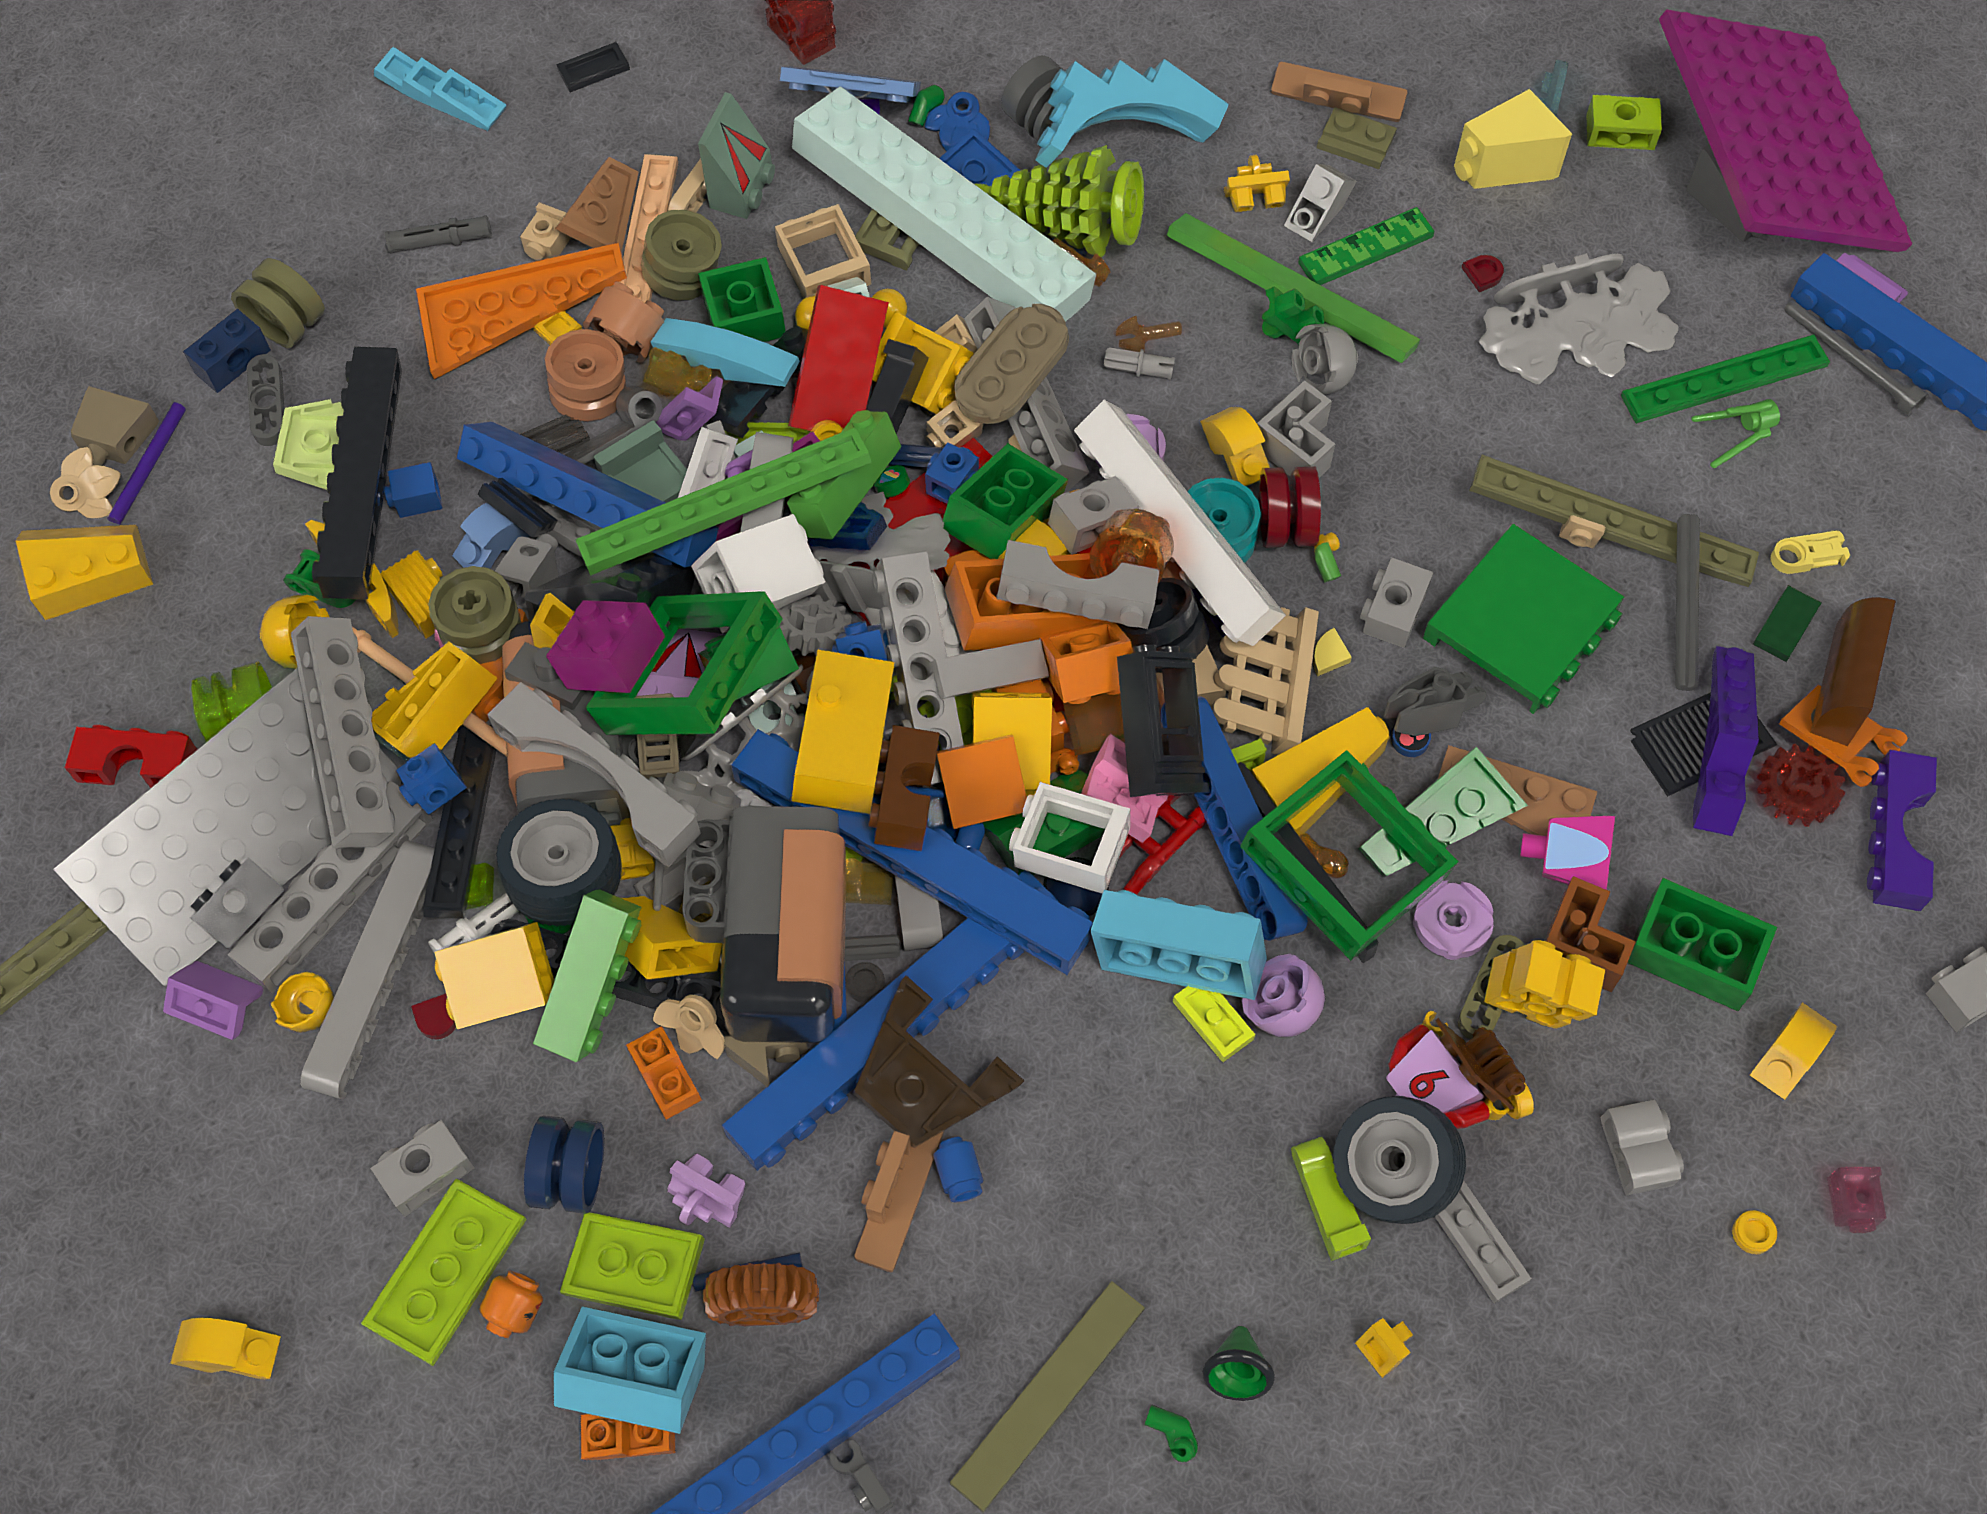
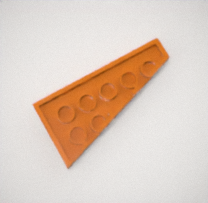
(490, 308)

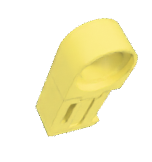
(1812, 552)

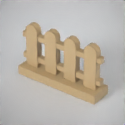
(1288, 694)

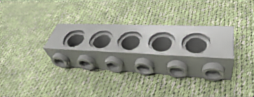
(1040, 421)
(914, 574)
(335, 703)
(326, 906)

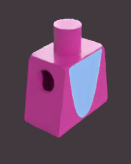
(1573, 848)

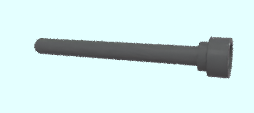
(1905, 395)

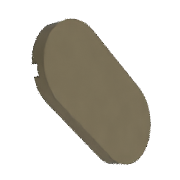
(1011, 363)

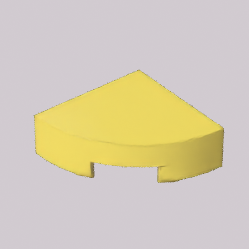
(1330, 653)

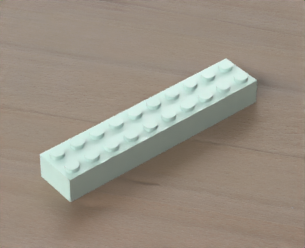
(939, 206)

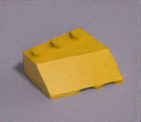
(81, 566)

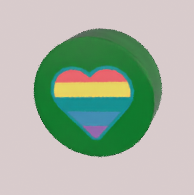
(892, 481)

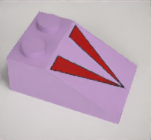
(678, 665)

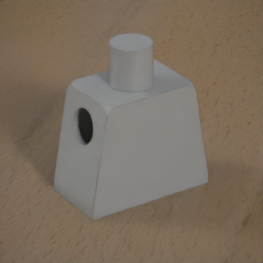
(528, 566)

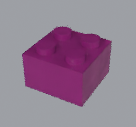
(606, 646)

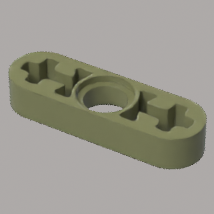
(1470, 1007)

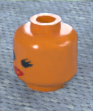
(511, 1304)

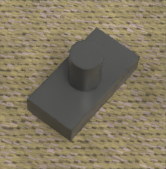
(536, 671)

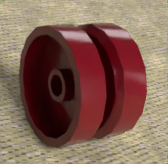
(1290, 506)

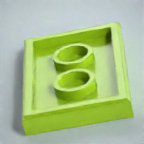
(633, 1265)

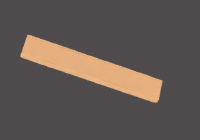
(651, 200)

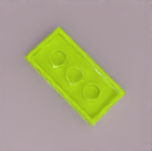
(443, 1272)

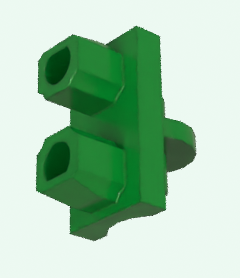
(1288, 314)

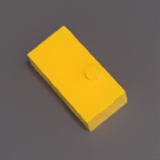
(843, 732)

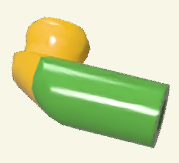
(1325, 558)

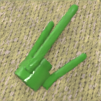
(1755, 417)

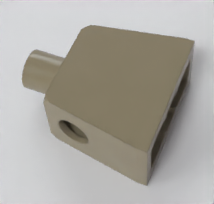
(112, 425)

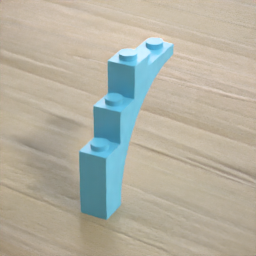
(1157, 96)

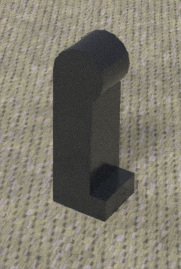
(897, 381)

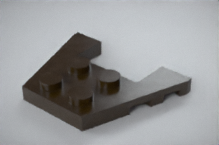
(912, 1086)

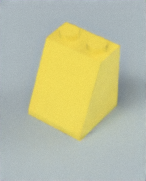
(1512, 144)

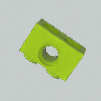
(1623, 122)

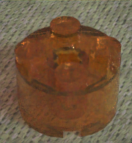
(1134, 539)

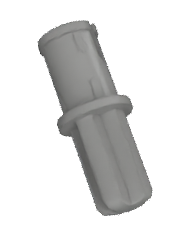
(1139, 363)

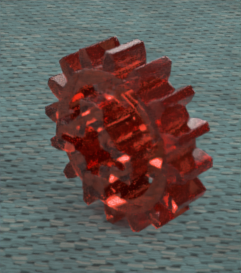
(1800, 799)

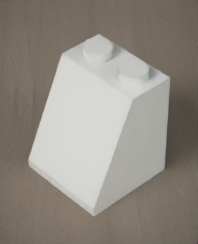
(762, 559)

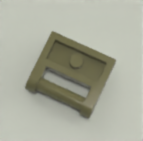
(878, 237)

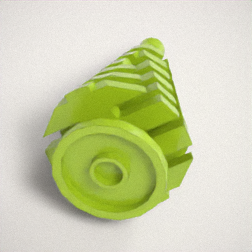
(1077, 198)

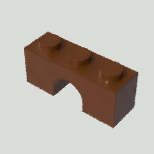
(901, 813)

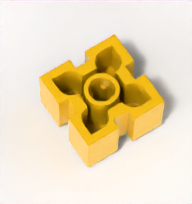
(1545, 984)

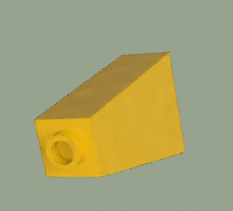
(1283, 775)

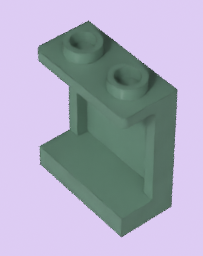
(644, 463)

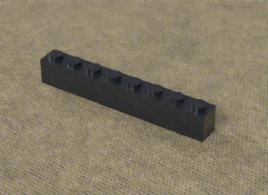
(359, 474)

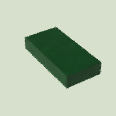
(1787, 623)

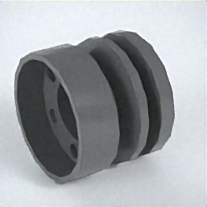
(1028, 95)

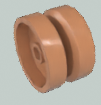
(585, 374)

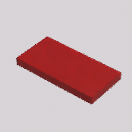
(837, 358)

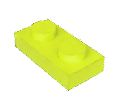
(1214, 1021)

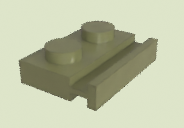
(1356, 138)

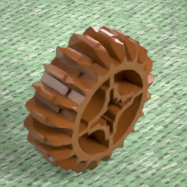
(761, 1295)

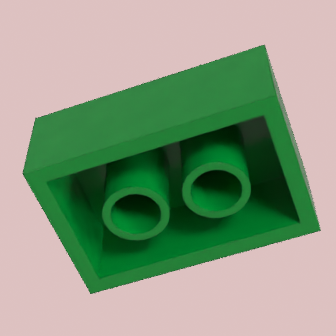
(1002, 501)
(1701, 944)

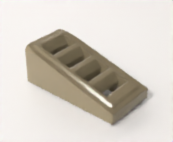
(658, 768)

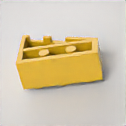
(433, 702)

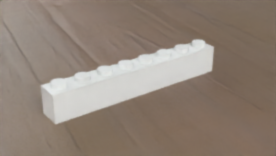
(1199, 547)

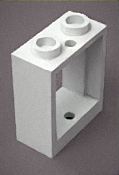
(1079, 807)

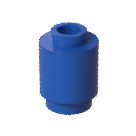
(958, 1169)

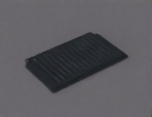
(1676, 742)

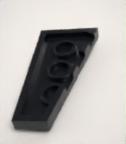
(744, 400)

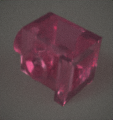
(1847, 1210)

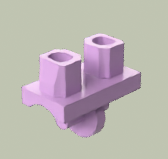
(701, 1196)

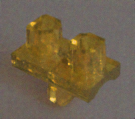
(673, 374)

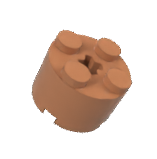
(626, 319)

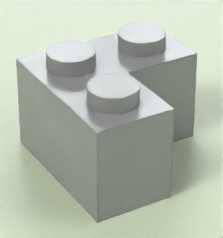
(1294, 431)

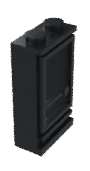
(1146, 765)

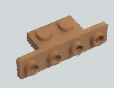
(1339, 91)
(894, 1199)

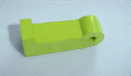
(1332, 1209)

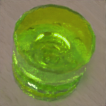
(219, 703)

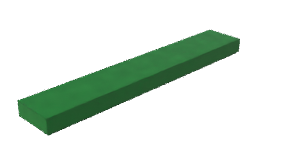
(1724, 378)

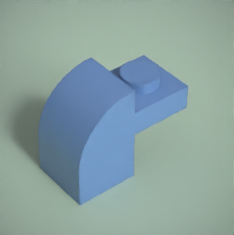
(485, 537)

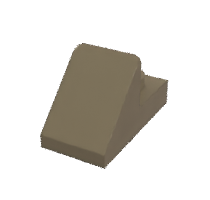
(755, 1055)

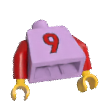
(1429, 1073)

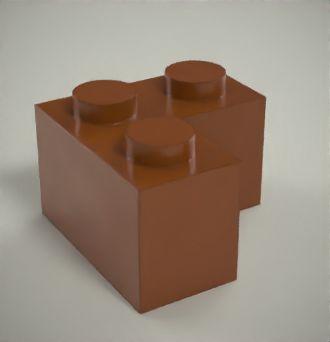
(1577, 931)

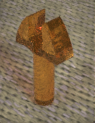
(1095, 264)
(1145, 334)

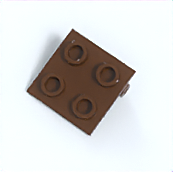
(1485, 1063)

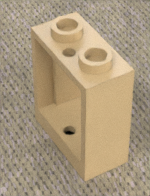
(822, 224)

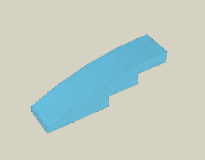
(438, 89)
(733, 353)

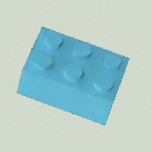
(629, 1369)

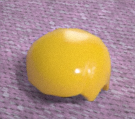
(304, 988)

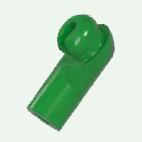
(1177, 1431)

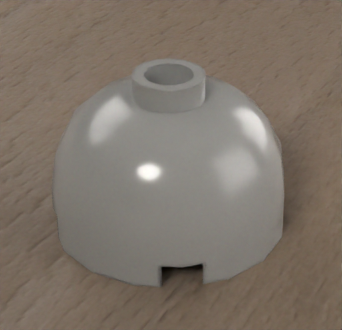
(1327, 352)

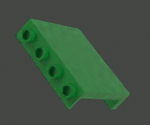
(1527, 616)

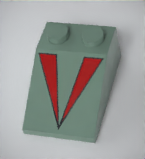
(734, 160)

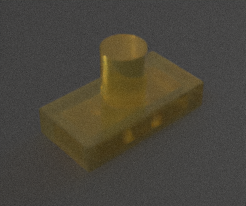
(868, 883)

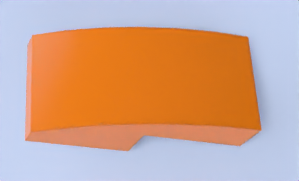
(663, 1072)
(613, 1439)

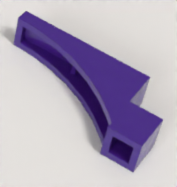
(1728, 742)

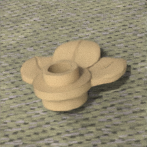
(89, 483)
(694, 1024)

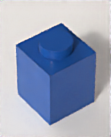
(413, 490)

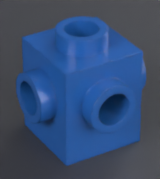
(949, 471)
(858, 635)
(430, 779)

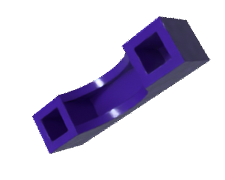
(1899, 872)

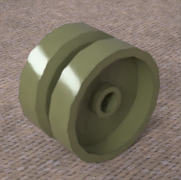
(678, 249)
(278, 302)
(474, 612)

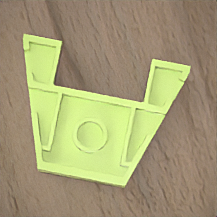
(307, 442)

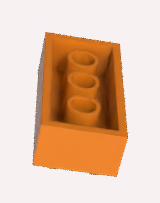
(995, 623)

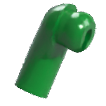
(925, 101)

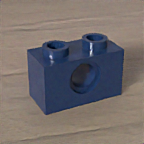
(226, 350)

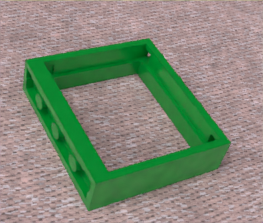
(751, 625)
(1308, 891)

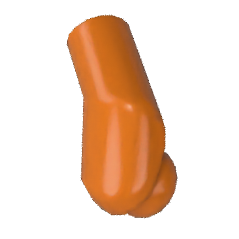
(1064, 761)

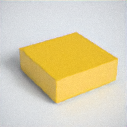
(556, 326)

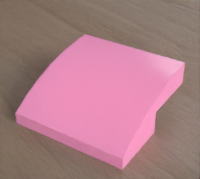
(1110, 783)

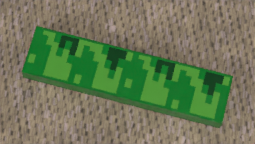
(1366, 246)

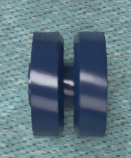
(564, 1164)

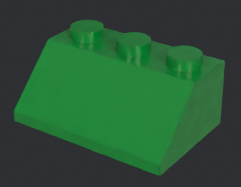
(1057, 834)

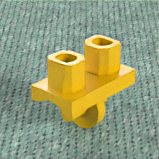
(1256, 179)

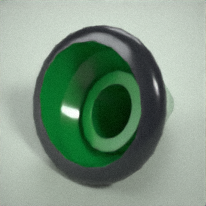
(1238, 1368)

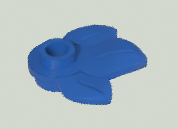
(955, 123)

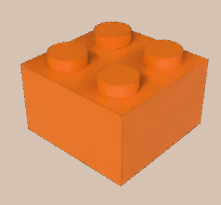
(1085, 660)

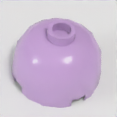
(1287, 997)

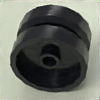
(1173, 620)

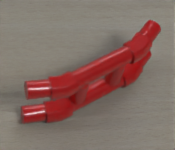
(1159, 853)

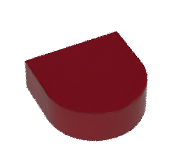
(1484, 271)
(433, 1018)

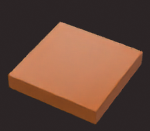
(982, 781)

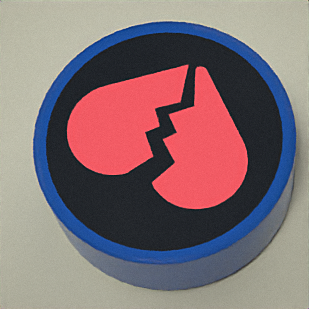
(1410, 745)

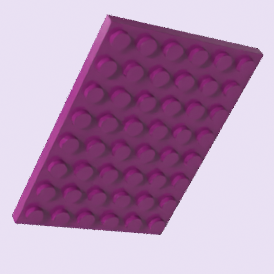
(1784, 133)

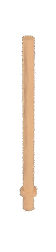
(405, 674)

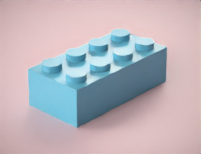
(1179, 943)

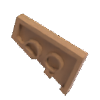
(603, 206)

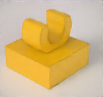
(1385, 1345)

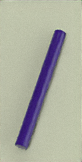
(146, 463)

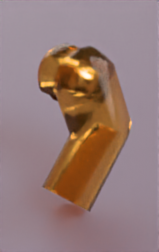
(1332, 861)

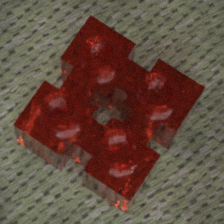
(804, 26)

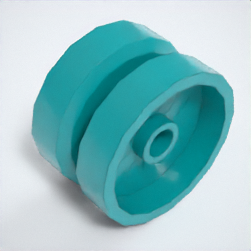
(1231, 510)

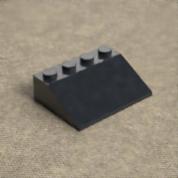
(631, 581)

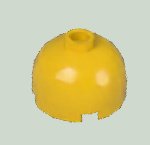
(279, 623)

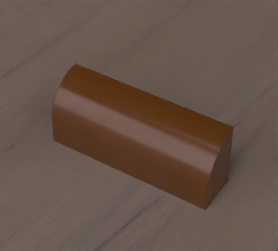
(1853, 669)

